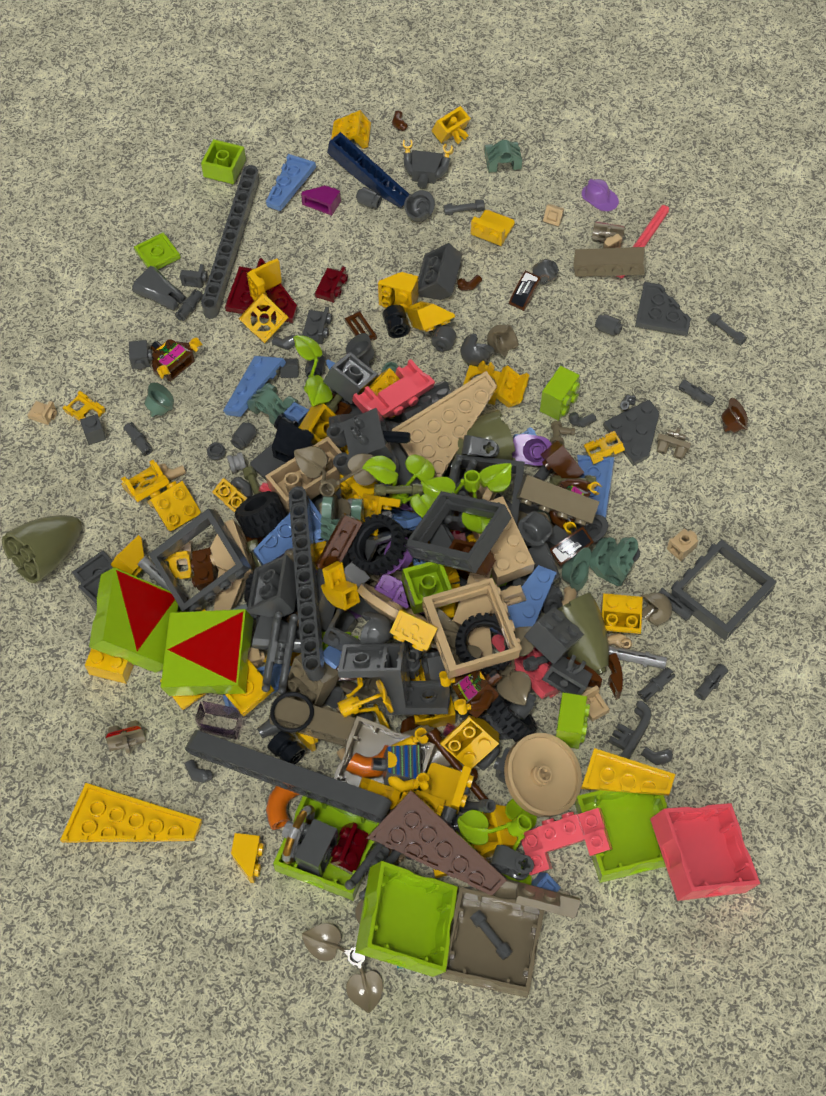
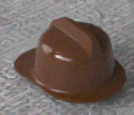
(734, 417)

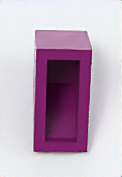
(322, 199)

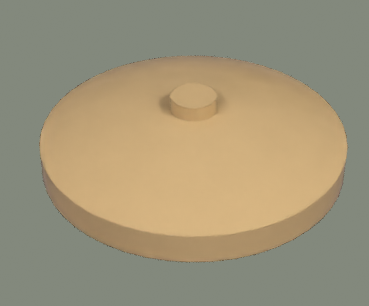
(382, 603)
(543, 774)

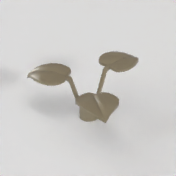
(312, 462)
(513, 685)
(362, 988)

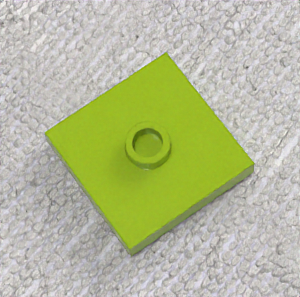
(157, 251)

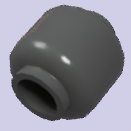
(547, 270)
(443, 338)

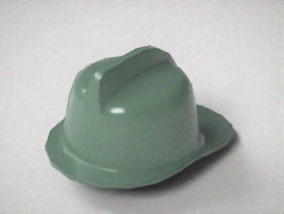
(158, 400)
(576, 569)

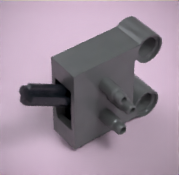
(363, 435)

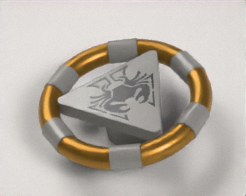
(294, 832)

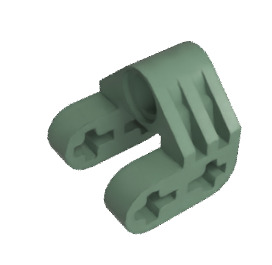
(503, 152)
(269, 403)
(328, 522)
(613, 561)

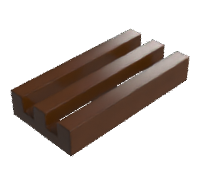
(353, 317)

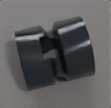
(396, 321)
(284, 746)

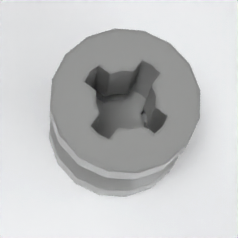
(236, 462)

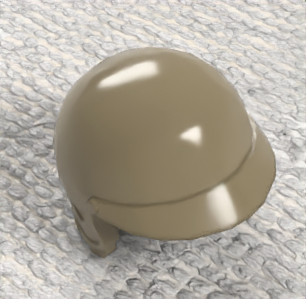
(502, 339)
(658, 608)

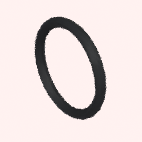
(292, 730)

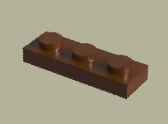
(339, 541)

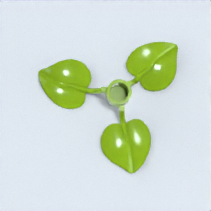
(315, 387)
(384, 471)
(495, 477)
(475, 829)

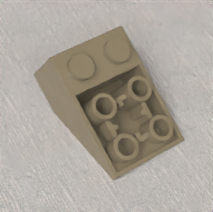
(315, 690)

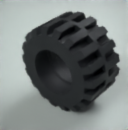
(260, 514)

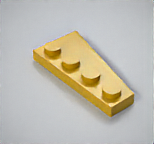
(621, 774)

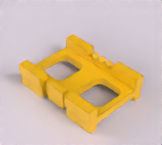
(88, 405)
(605, 449)
(174, 566)

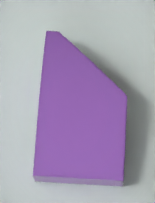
(392, 588)

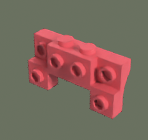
(399, 395)
(565, 832)

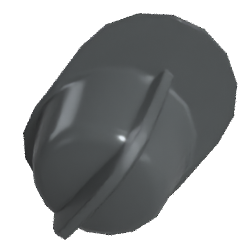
(361, 348)

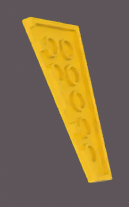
(115, 817)

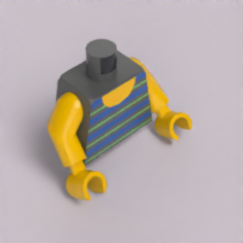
(402, 764)

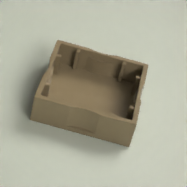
(368, 740)
(474, 957)

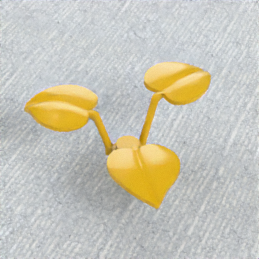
(352, 704)

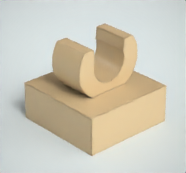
(553, 214)

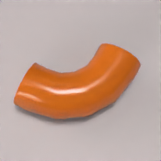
(361, 765)
(277, 807)

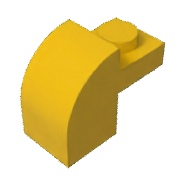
(336, 588)
(381, 789)

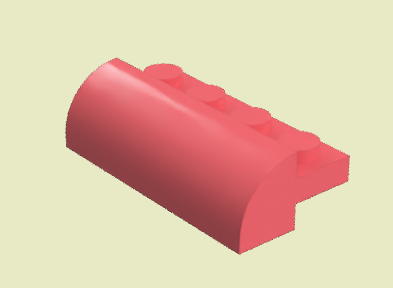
(540, 687)

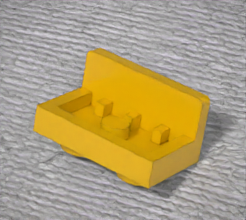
(511, 387)

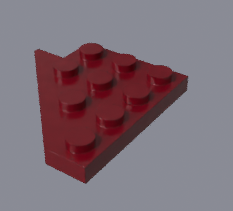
(240, 299)

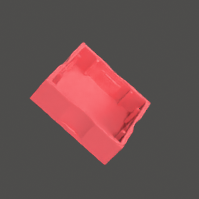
(704, 851)

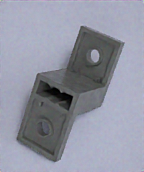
(391, 665)

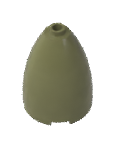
(493, 428)
(41, 545)
(594, 644)

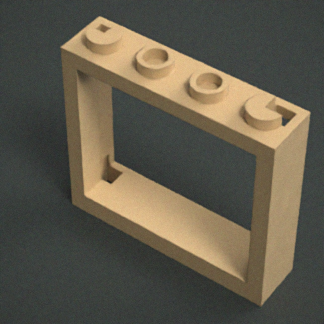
(500, 608)

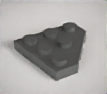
(661, 312)
(635, 430)

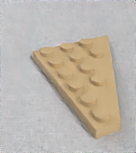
(441, 425)

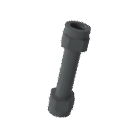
(478, 205)
(738, 337)
(532, 663)
(484, 806)
(503, 949)

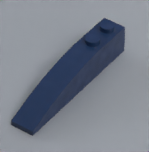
(365, 170)

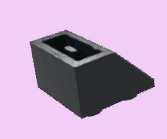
(288, 439)

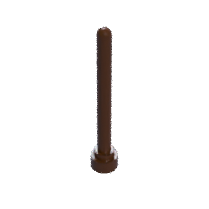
(435, 738)

